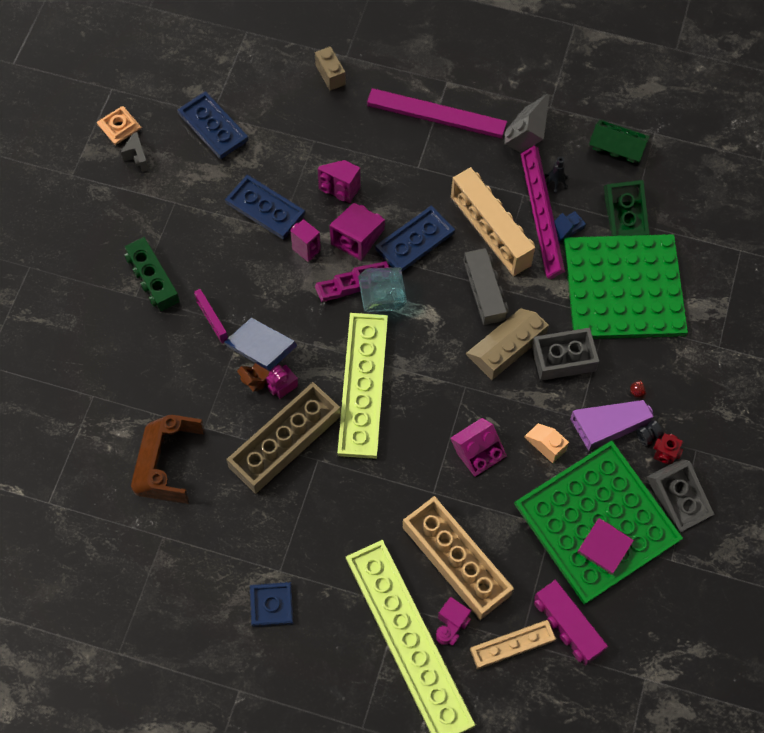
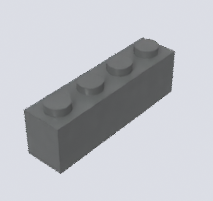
(485, 286)

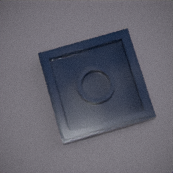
(271, 604)

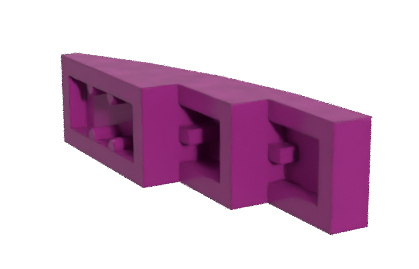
(344, 283)

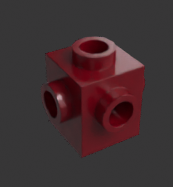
(668, 449)

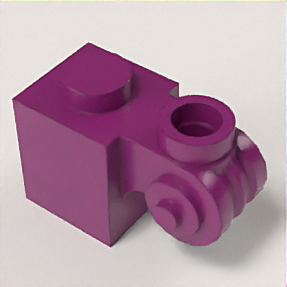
(281, 381)
(455, 617)

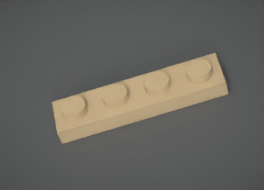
(512, 644)

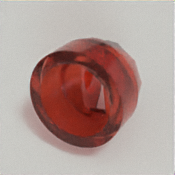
(637, 389)

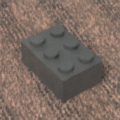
(565, 354)

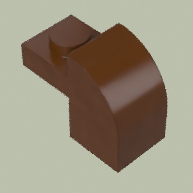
(254, 376)

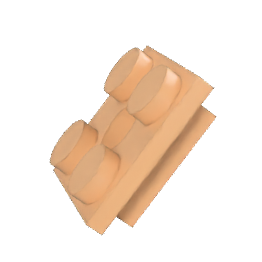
(119, 133)

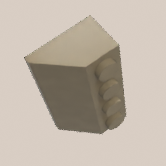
(507, 342)

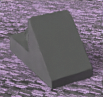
(134, 150)

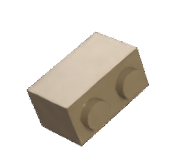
(330, 68)

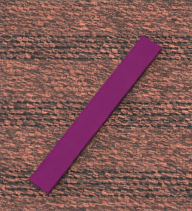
(437, 113)
(542, 213)

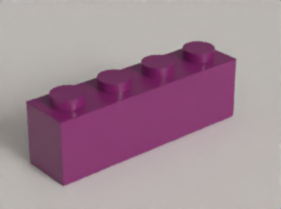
(570, 622)

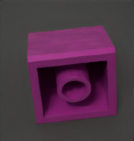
(356, 230)

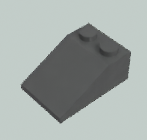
(528, 126)
(681, 494)

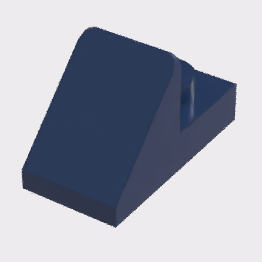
(568, 225)

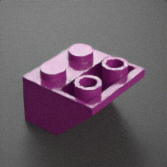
(340, 179)
(478, 446)

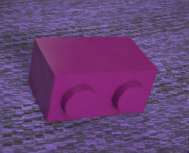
(305, 240)

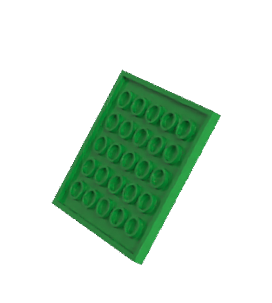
(625, 286)
(571, 503)

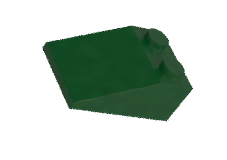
(627, 208)

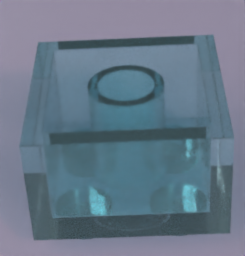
(382, 289)

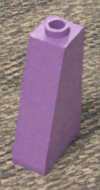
(610, 422)

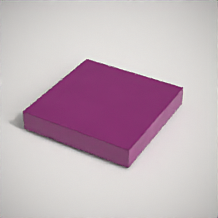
(605, 546)

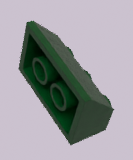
(619, 141)

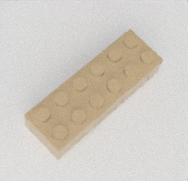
(492, 221)
(457, 557)

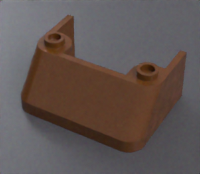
(147, 479)

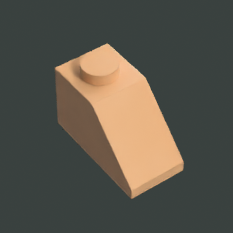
(547, 441)

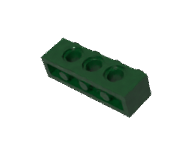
(139, 251)

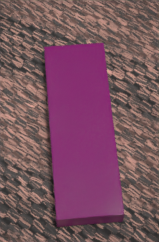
(211, 316)

